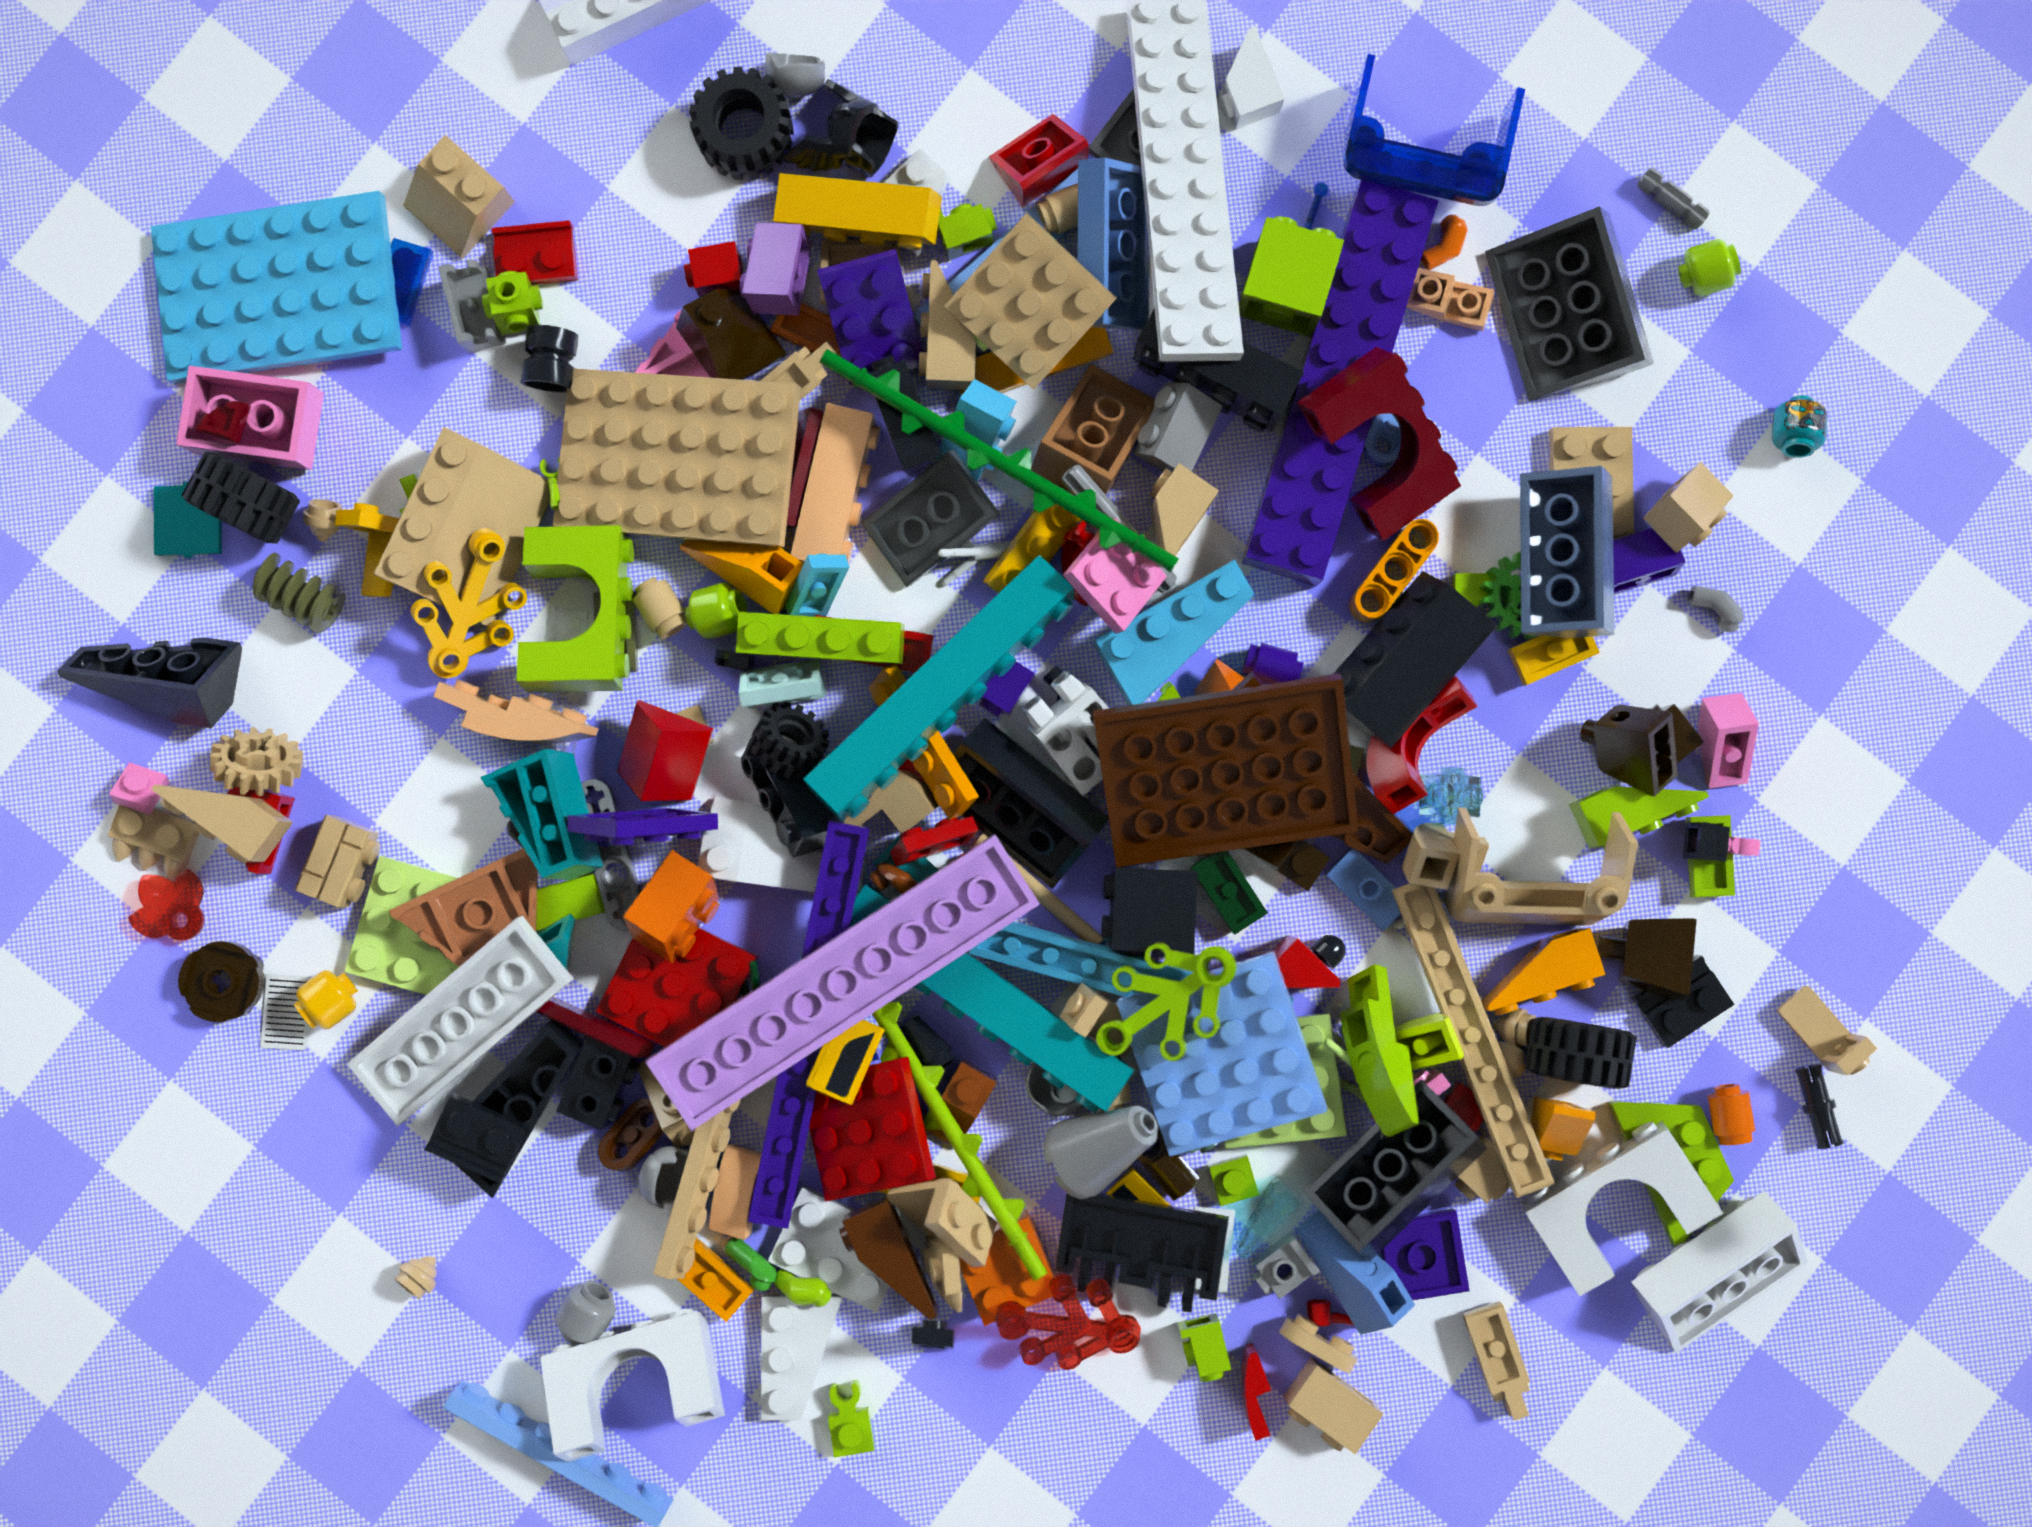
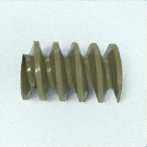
(295, 596)

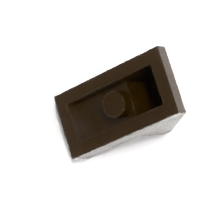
(1293, 860)

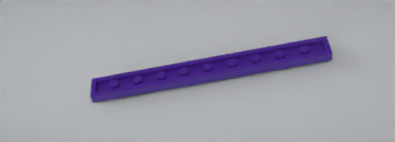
(792, 1098)

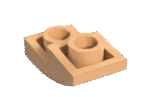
(1450, 300)
(734, 1192)

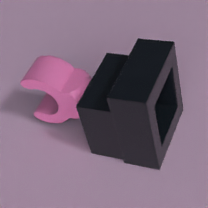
(1712, 843)

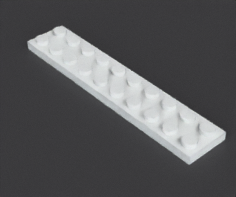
(1184, 181)

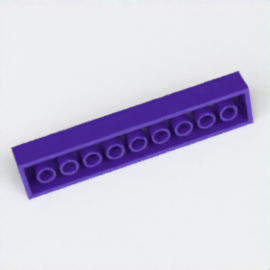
(1362, 311)

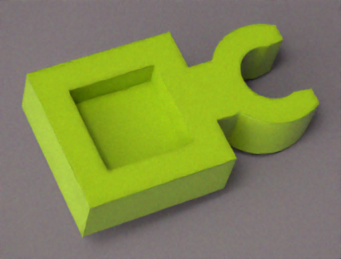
(850, 1426)

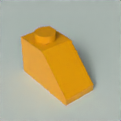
(1560, 1126)

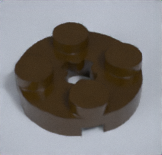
(202, 994)

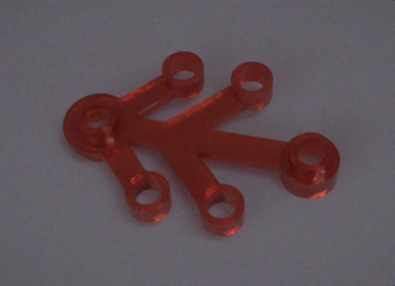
(1117, 1332)

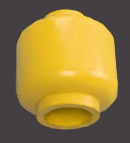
(326, 999)

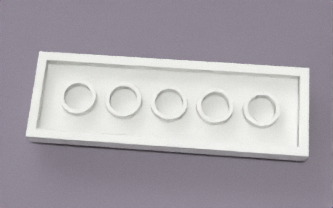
(460, 1020)

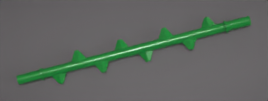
(981, 454)

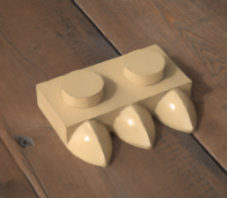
(154, 836)
(944, 1270)

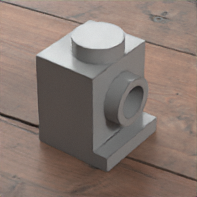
(1284, 1251)

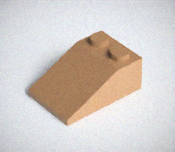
(1094, 430)

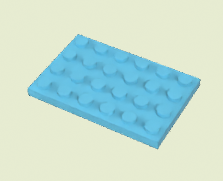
(277, 286)

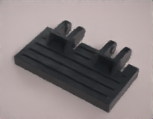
(1143, 1240)

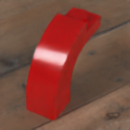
(1395, 770)

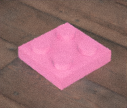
(1114, 581)

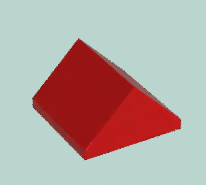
(1040, 158)
(663, 754)
(1302, 967)

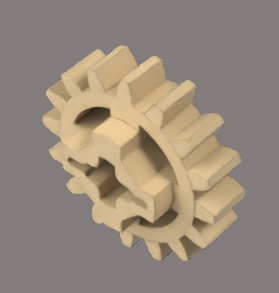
(256, 761)

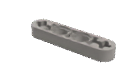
(612, 854)

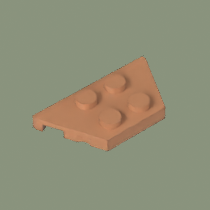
(474, 907)

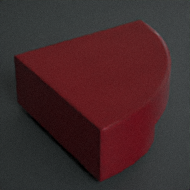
(225, 421)

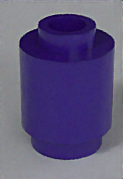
(1272, 664)

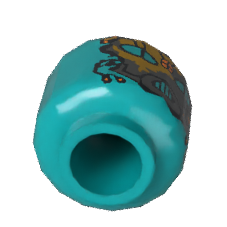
(1799, 426)

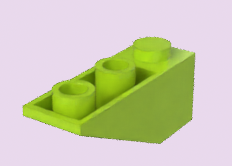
(1637, 808)

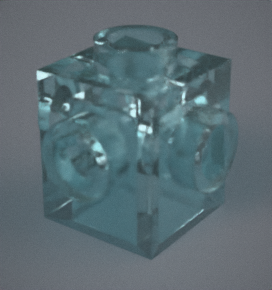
(1449, 792)

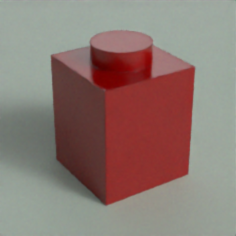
(714, 268)

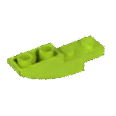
(1376, 1059)

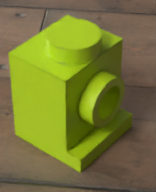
(966, 230)
(1205, 1347)

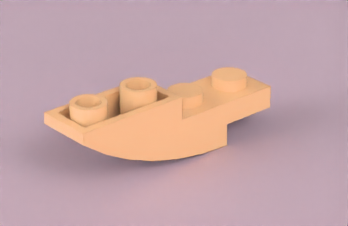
(515, 719)

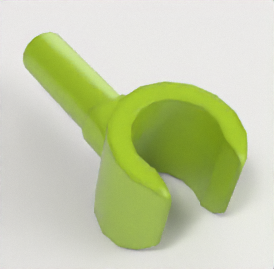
(552, 483)

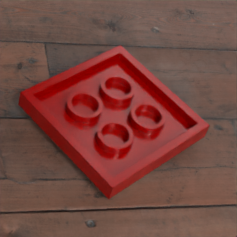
(673, 999)
(876, 1139)

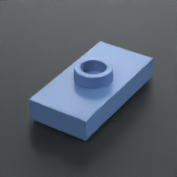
(1365, 888)

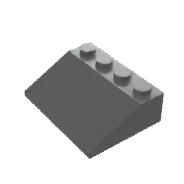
(1569, 305)

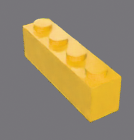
(859, 210)

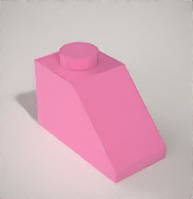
(1728, 738)

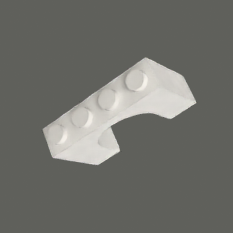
(1648, 1157)
(577, 1374)

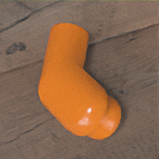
(1451, 244)

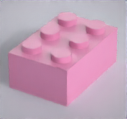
(279, 425)

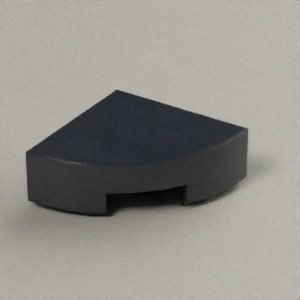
(734, 660)

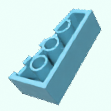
(1171, 632)

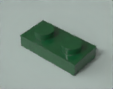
(1229, 891)

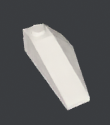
(751, 852)

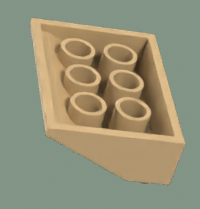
(456, 495)

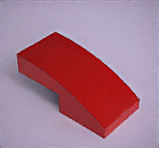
(1254, 1384)

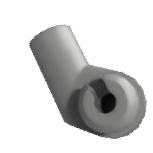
(1722, 603)

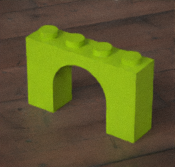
(597, 656)

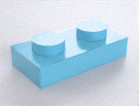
(817, 585)

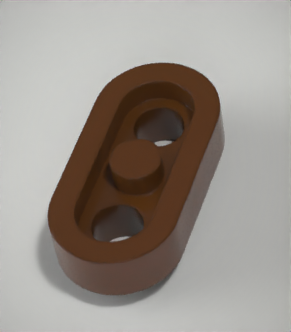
(634, 1133)

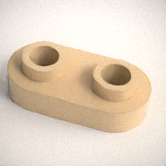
(1305, 1335)

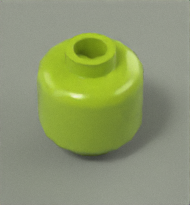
(1709, 267)
(715, 610)

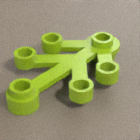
(1173, 996)

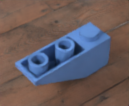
(1366, 1289)

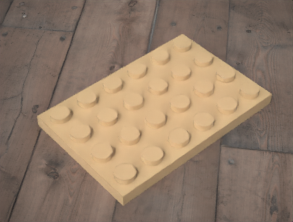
(678, 456)

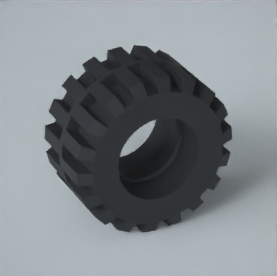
(731, 94)
(240, 498)
(1581, 1052)

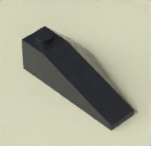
(173, 682)

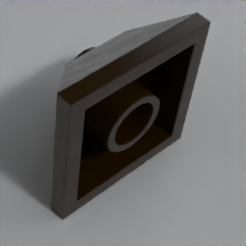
(728, 335)

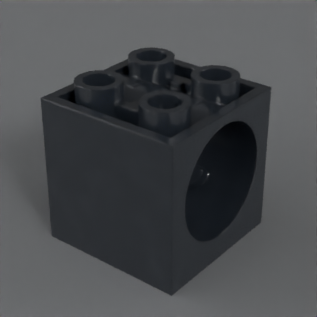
(1150, 909)

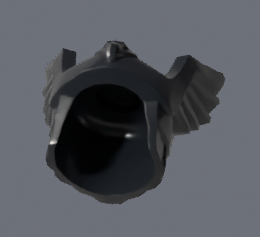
(855, 137)

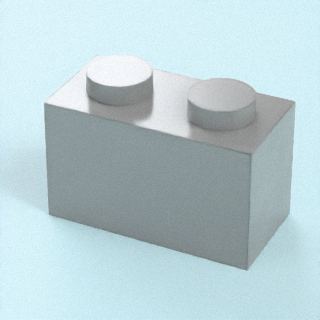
(1177, 427)

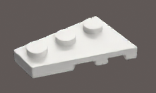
(792, 1353)

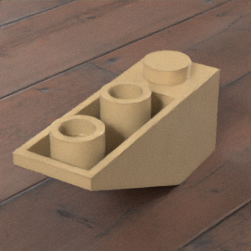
(950, 345)
(242, 823)

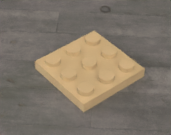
(1030, 301)

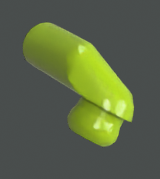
(803, 1290)

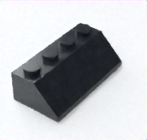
(1410, 657)
(1026, 804)
(1392, 1179)

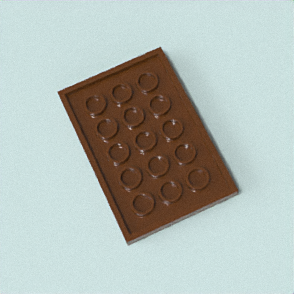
(1227, 770)

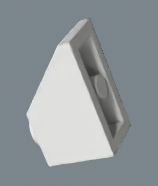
(1251, 85)

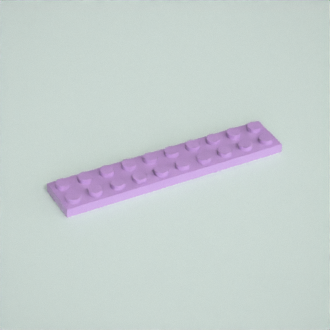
(842, 982)

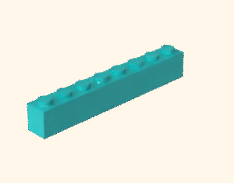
(941, 689)
(1019, 1021)

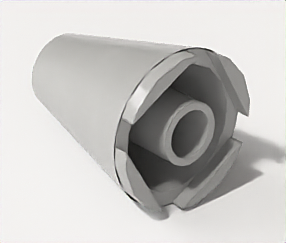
(1098, 1148)

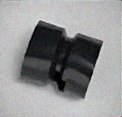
(550, 356)

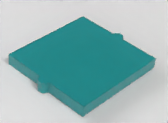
(182, 527)

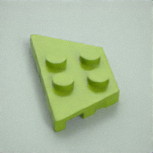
(1695, 1138)

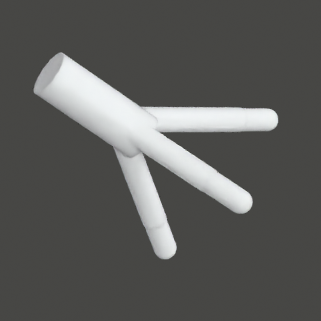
(977, 553)

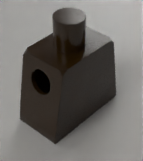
(1634, 746)
(1654, 955)

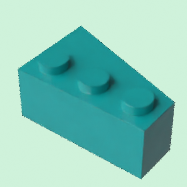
(538, 799)

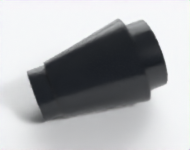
(927, 1044)

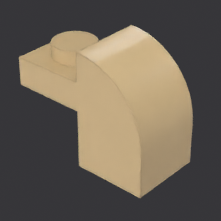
(903, 801)
(1434, 856)

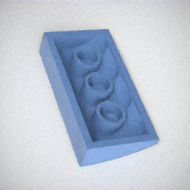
(1115, 238)

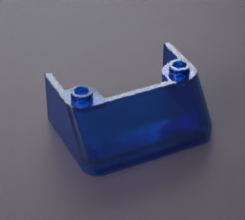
(1471, 178)

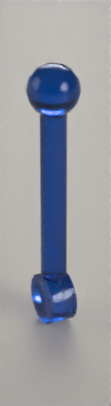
(1320, 190)

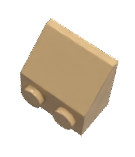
(456, 197)
(1179, 506)

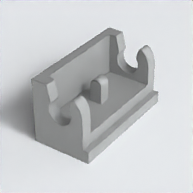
(464, 299)

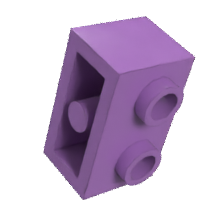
(776, 268)

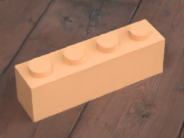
(835, 483)

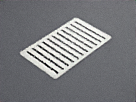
(281, 1021)

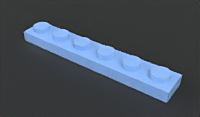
(534, 1439)

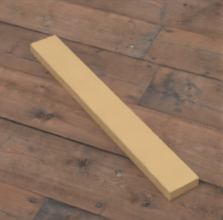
(1483, 1058)

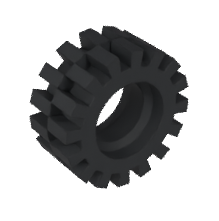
(781, 753)

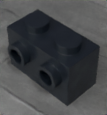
(598, 1084)

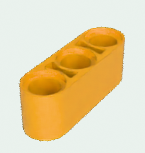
(1407, 557)

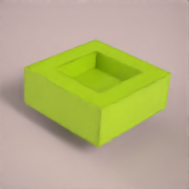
(1233, 1180)

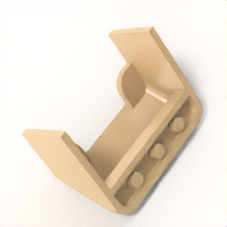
(1487, 899)

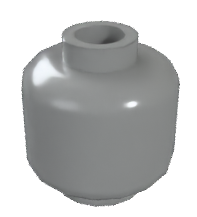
(585, 1312)

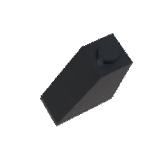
(919, 445)

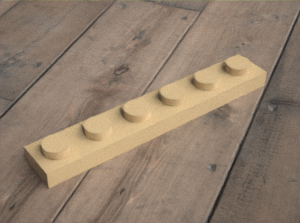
(689, 1209)

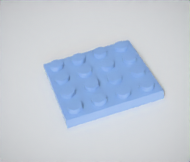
(1240, 1078)

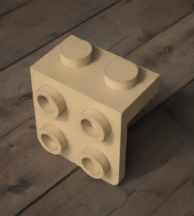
(948, 1213)

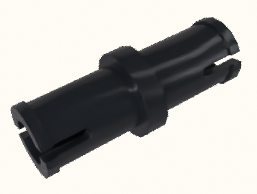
(1819, 1106)

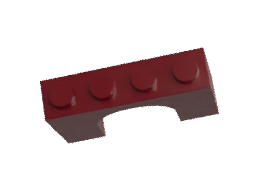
(1422, 469)

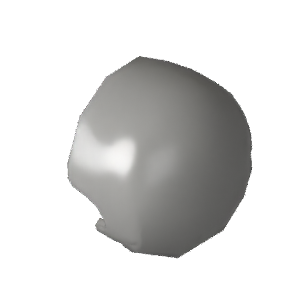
(795, 73)
(1049, 1097)
(662, 1175)

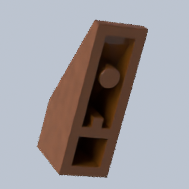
(884, 1248)

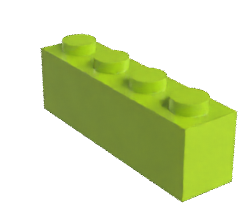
(820, 637)

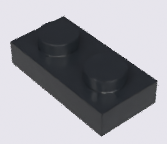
(933, 1335)

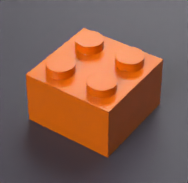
(673, 907)
(1005, 1275)

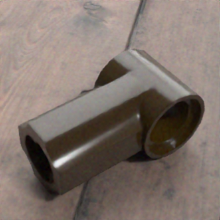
(1170, 1172)

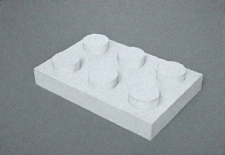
(816, 1250)

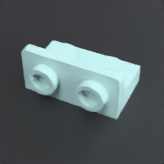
(781, 684)

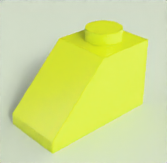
(1429, 1040)

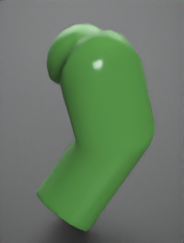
(762, 1272)

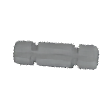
(1673, 198)

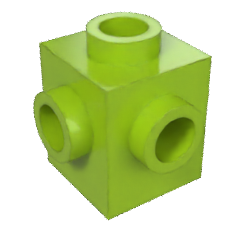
(512, 302)

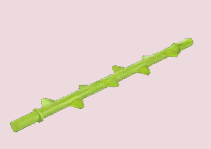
(965, 1145)

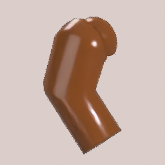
(888, 873)

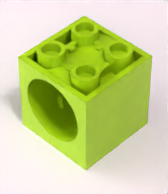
(1290, 275)

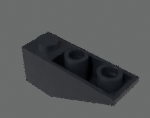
(796, 811)

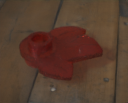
(165, 901)

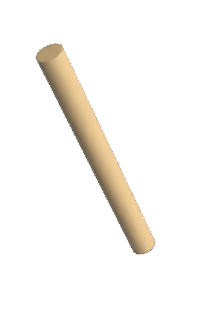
(1055, 905)

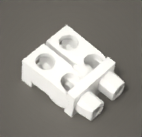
(1064, 729)

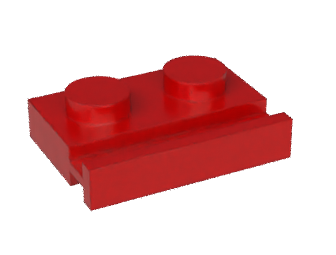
(539, 249)

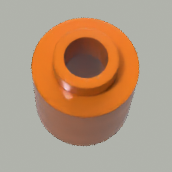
(1731, 1114)

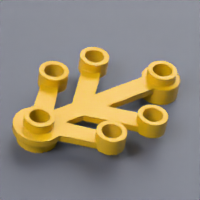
(466, 610)

